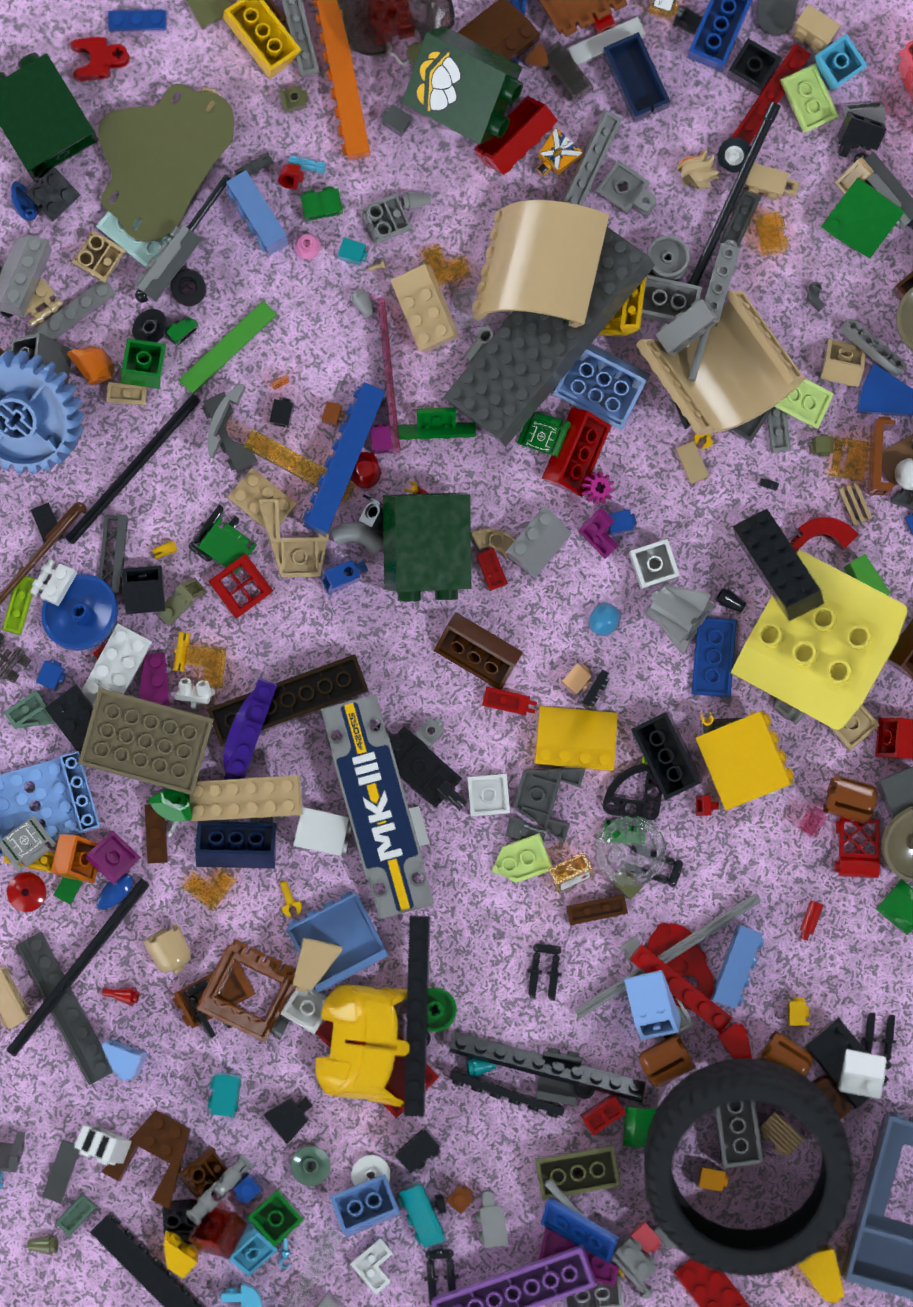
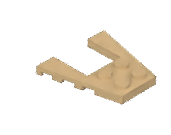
(292, 555)

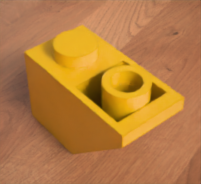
(179, 1255)

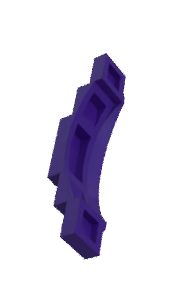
(246, 730)

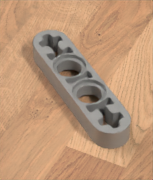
(887, 360)

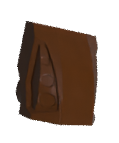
(202, 1173)

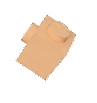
(578, 679)

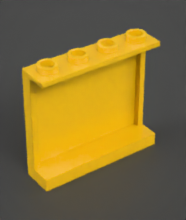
(745, 760)

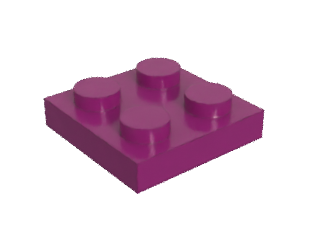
(112, 857)

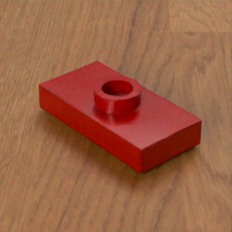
(491, 569)

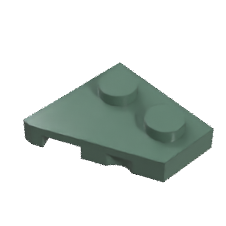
(29, 712)

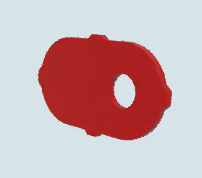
(689, 963)

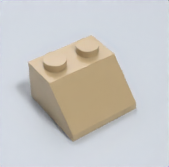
(843, 363)

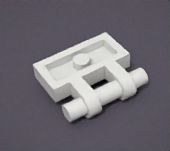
(57, 585)

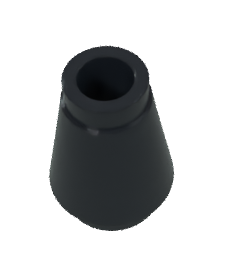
(730, 600)

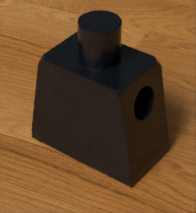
(289, 1117)

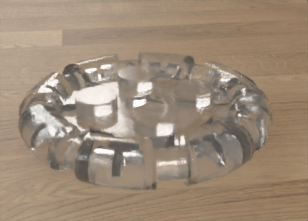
(619, 846)

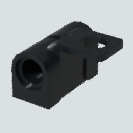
(373, 514)

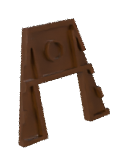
(164, 1139)

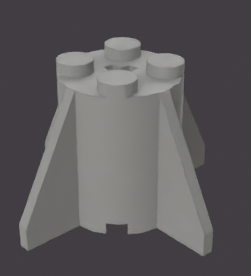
(679, 612)

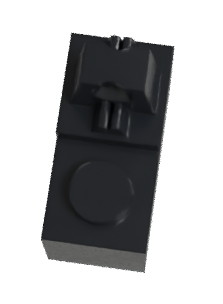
(859, 131)

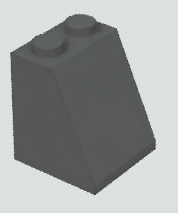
(47, 348)
(897, 791)

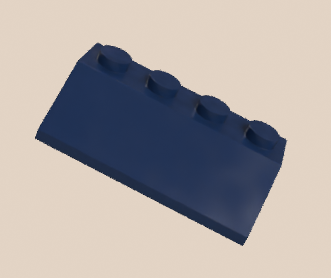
(236, 844)

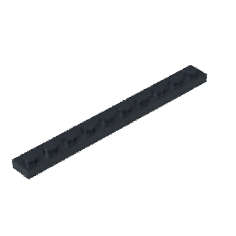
(417, 1015)
(547, 1067)

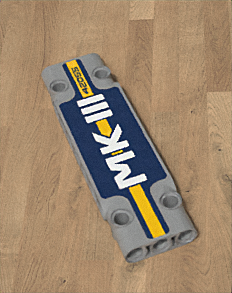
(377, 806)

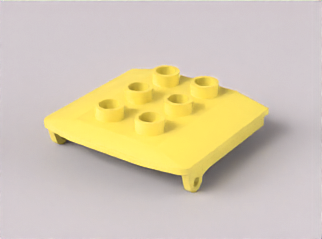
(828, 655)

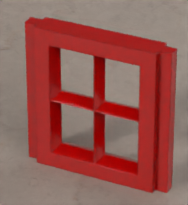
(227, 597)

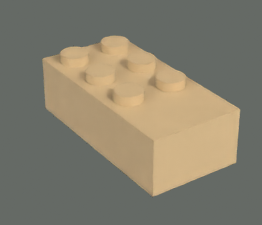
(425, 308)

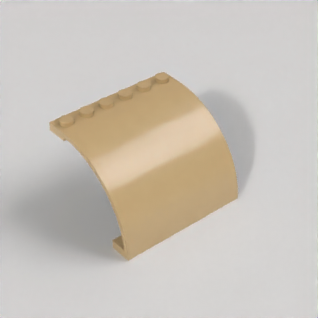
(542, 260)
(739, 372)

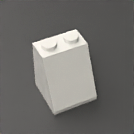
(322, 832)

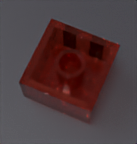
(218, 1233)

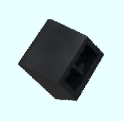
(143, 589)

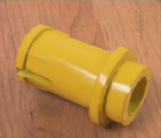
(165, 549)

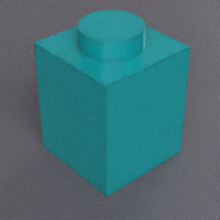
(352, 252)

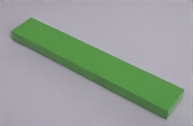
(228, 347)

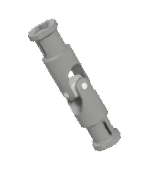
(227, 1181)

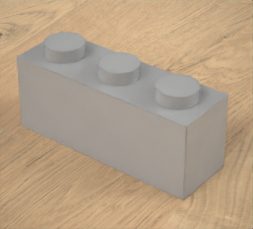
(687, 327)

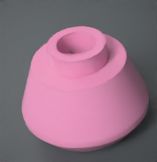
(308, 249)

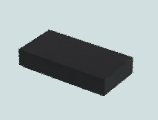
(44, 520)

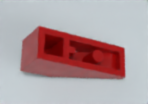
(736, 1041)

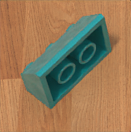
(421, 1215)

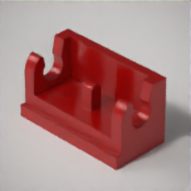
(602, 1114)

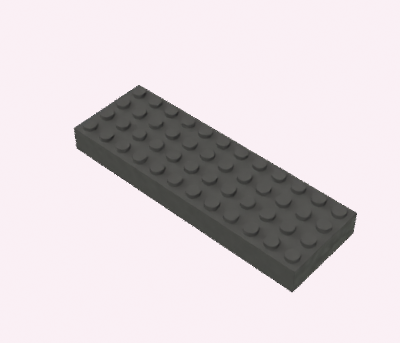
(538, 349)

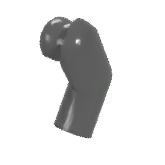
(813, 296)

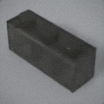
(567, 74)

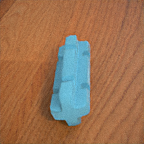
(308, 164)

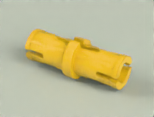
(180, 651)

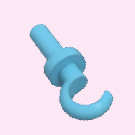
(285, 1252)

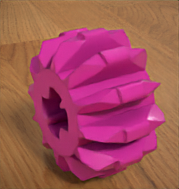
(593, 482)

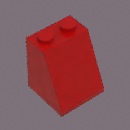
(895, 738)

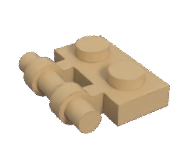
(42, 296)

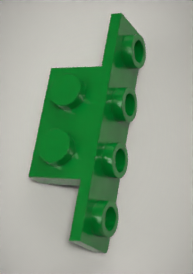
(436, 424)

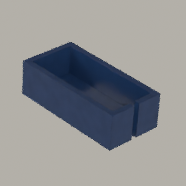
(636, 77)

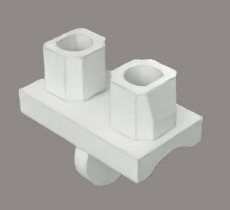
(194, 695)

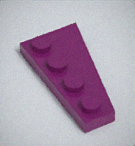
(154, 679)

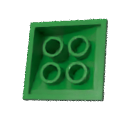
(863, 218)

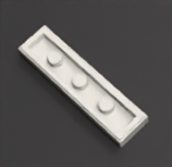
(594, 46)

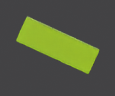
(18, 606)

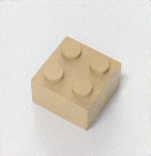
(815, 29)

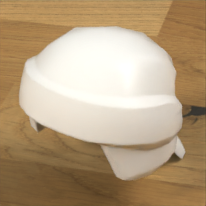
(904, 474)

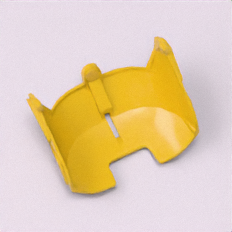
(368, 1017)

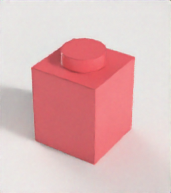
(646, 1237)

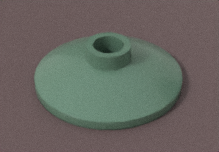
(308, 1176)

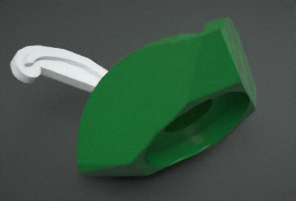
(172, 806)

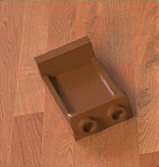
(875, 486)
(233, 989)

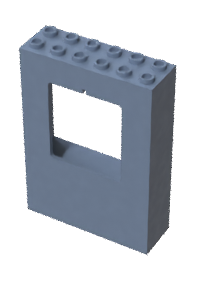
(879, 1246)

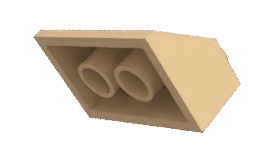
(12, 1006)

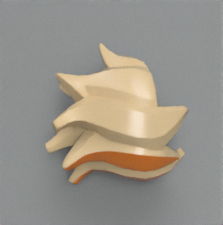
(698, 170)

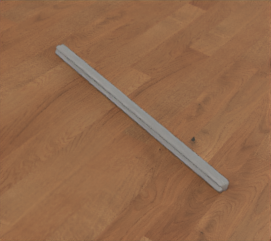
(671, 953)

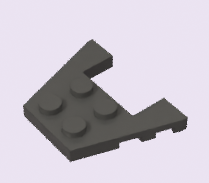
(538, 794)

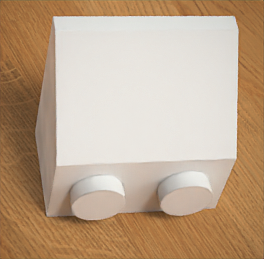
(862, 1074)

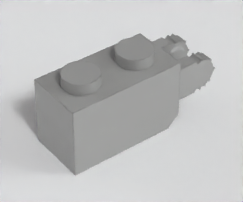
(492, 1221)

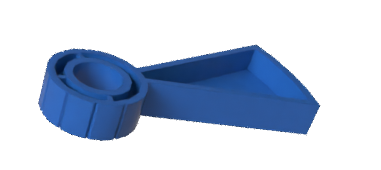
(885, 395)

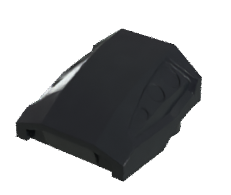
(176, 1220)

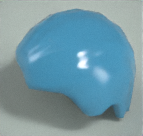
(604, 619)

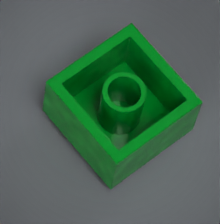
(143, 363)
(276, 1217)

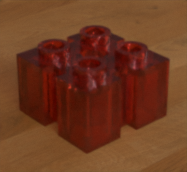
(390, 19)

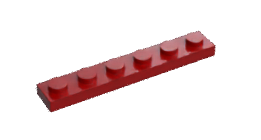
(772, 92)
(682, 989)

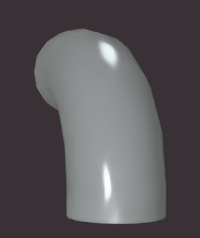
(358, 533)

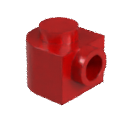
(291, 176)

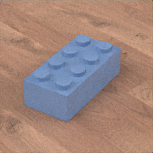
(257, 212)
(736, 967)

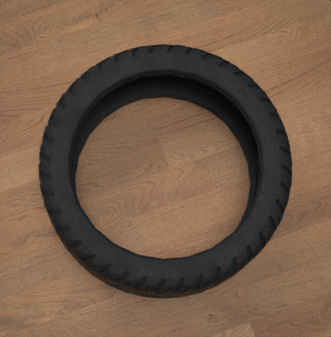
(759, 1249)

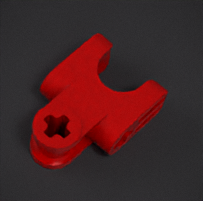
(102, 58)

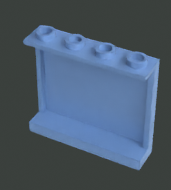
(344, 925)

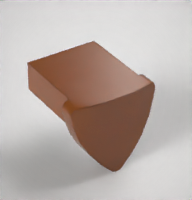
(537, 57)

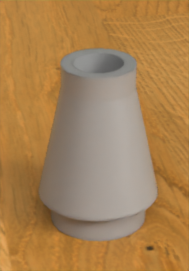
(414, 200)
(363, 303)

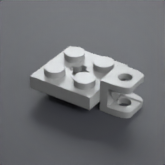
(634, 195)

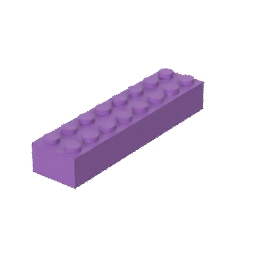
(528, 1284)

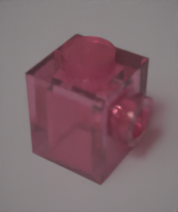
(812, 821)

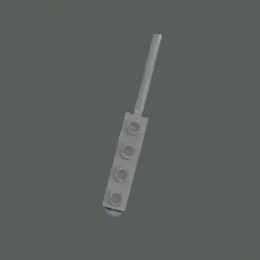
(716, 294)

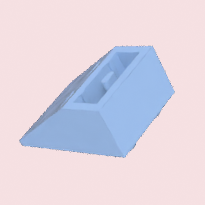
(652, 1005)

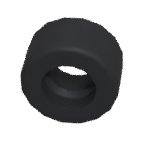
(179, 279)

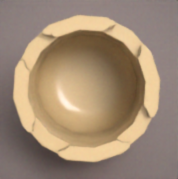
(169, 950)

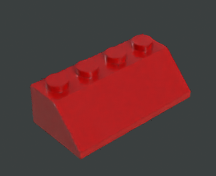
(578, 451)

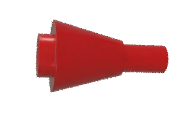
(126, 995)

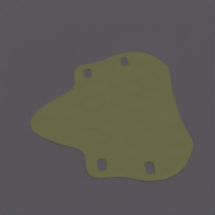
(162, 157)

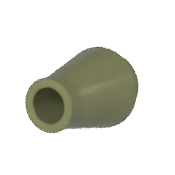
(45, 1245)

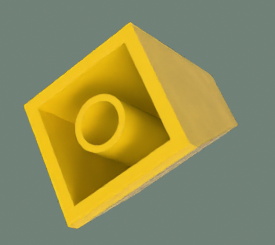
(824, 1274)

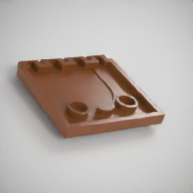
(570, 13)

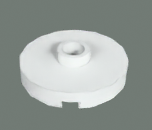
(367, 1164)

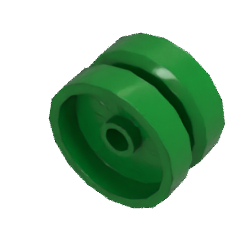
(447, 1009)

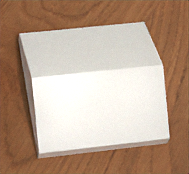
(305, 1009)

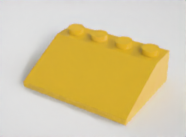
(576, 738)

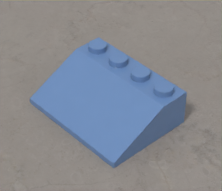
(603, 385)

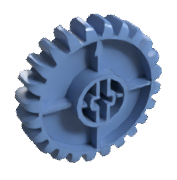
(36, 414)

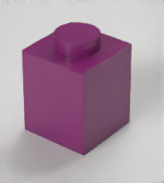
(381, 439)

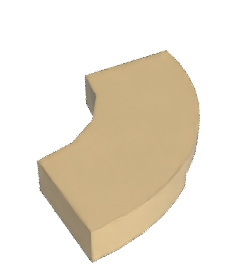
(491, 539)

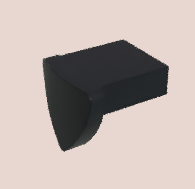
(687, 20)

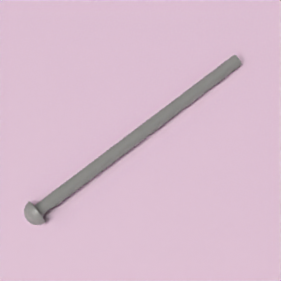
(646, 1292)

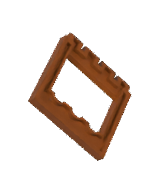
(235, 1016)

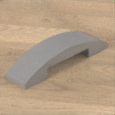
(233, 397)

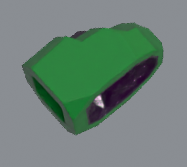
(181, 330)

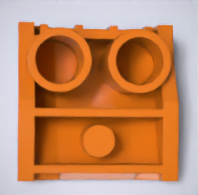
(93, 364)

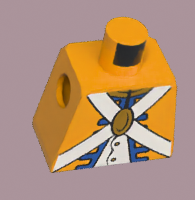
(557, 154)

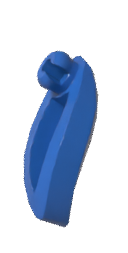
(21, 203)
(115, 893)

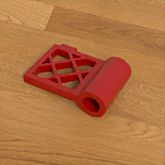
(854, 863)

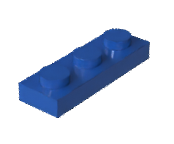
(137, 20)

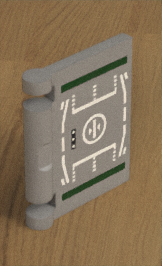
(26, 843)

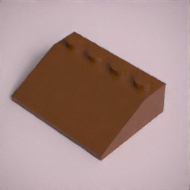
(502, 30)

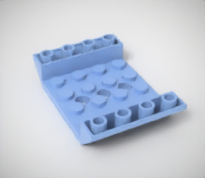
(62, 793)

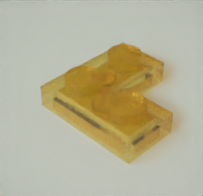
(445, 271)
(211, 659)
(210, 893)

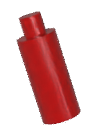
(810, 919)

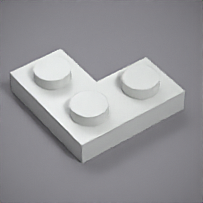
(368, 1265)

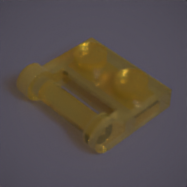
(855, 459)

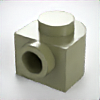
(822, 446)

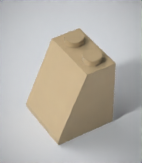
(314, 962)

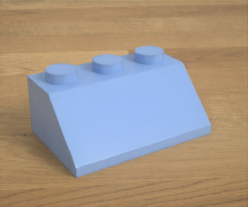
(124, 1059)

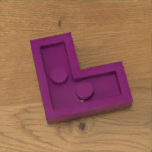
(595, 533)

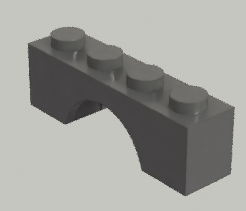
(240, 458)

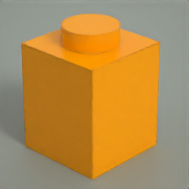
(712, 1179)

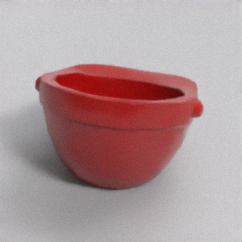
(366, 471)

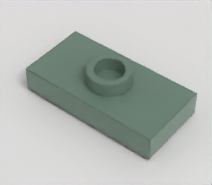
(76, 1214)

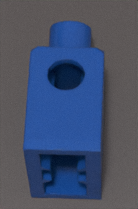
(335, 578)

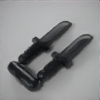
(206, 527)
(675, 874)
(549, 949)
(200, 1015)
(888, 1037)
(451, 1276)

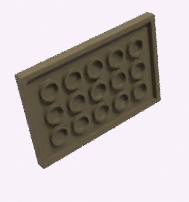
(145, 741)

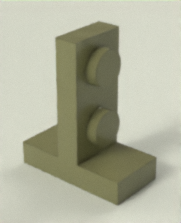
(181, 600)

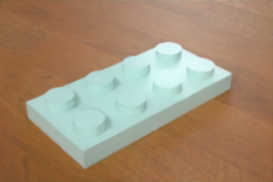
(139, 250)

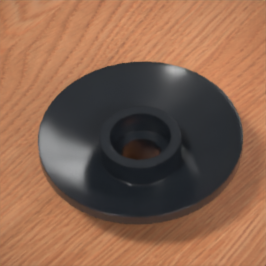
(147, 321)

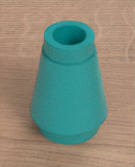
(478, 1067)

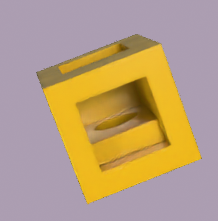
(798, 1012)

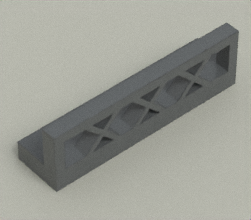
(119, 551)

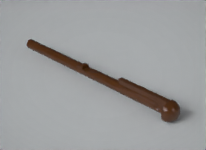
(51, 537)

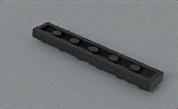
(514, 1097)

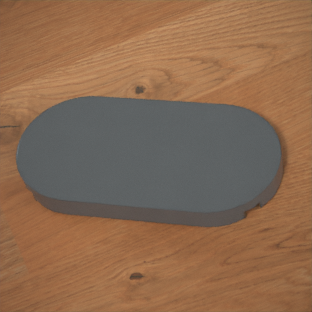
(776, 16)

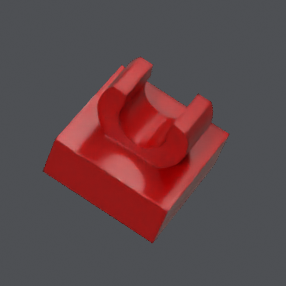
(704, 805)

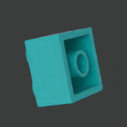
(225, 1094)

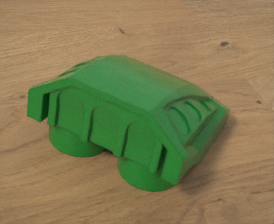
(899, 907)
(636, 1125)

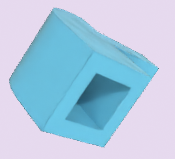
(248, 1296)

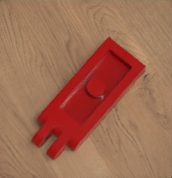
(508, 701)

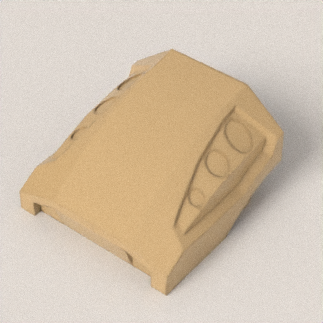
(98, 256)

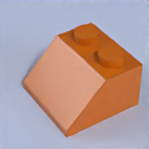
(71, 861)

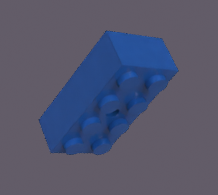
(713, 45)

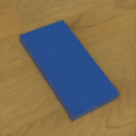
(714, 657)
(579, 1230)

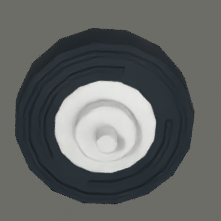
(733, 153)

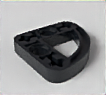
(640, 805)

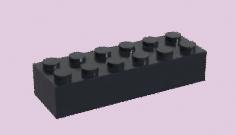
(778, 565)

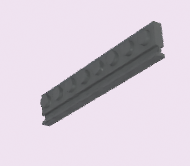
(68, 1011)

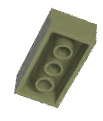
(597, 1171)

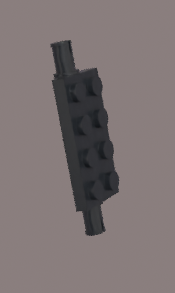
(424, 769)

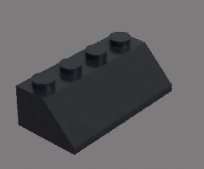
(667, 755)
(829, 1051)

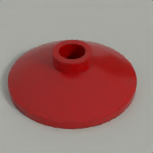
(36, 894)

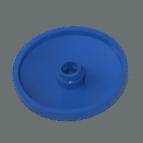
(83, 616)

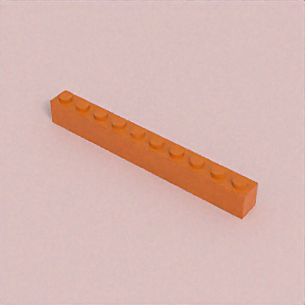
(344, 80)

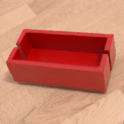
(527, 125)

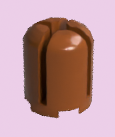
(850, 799)
(787, 1053)
(666, 1061)

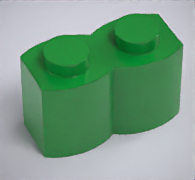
(321, 204)

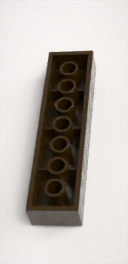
(299, 696)

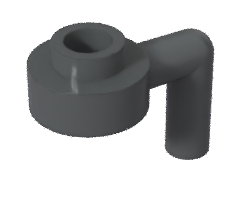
(280, 1027)

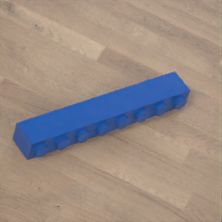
(344, 458)

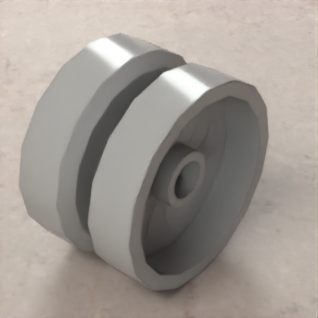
(675, 251)

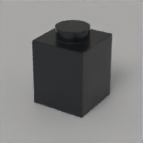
(282, 412)

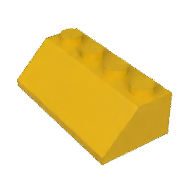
(262, 35)

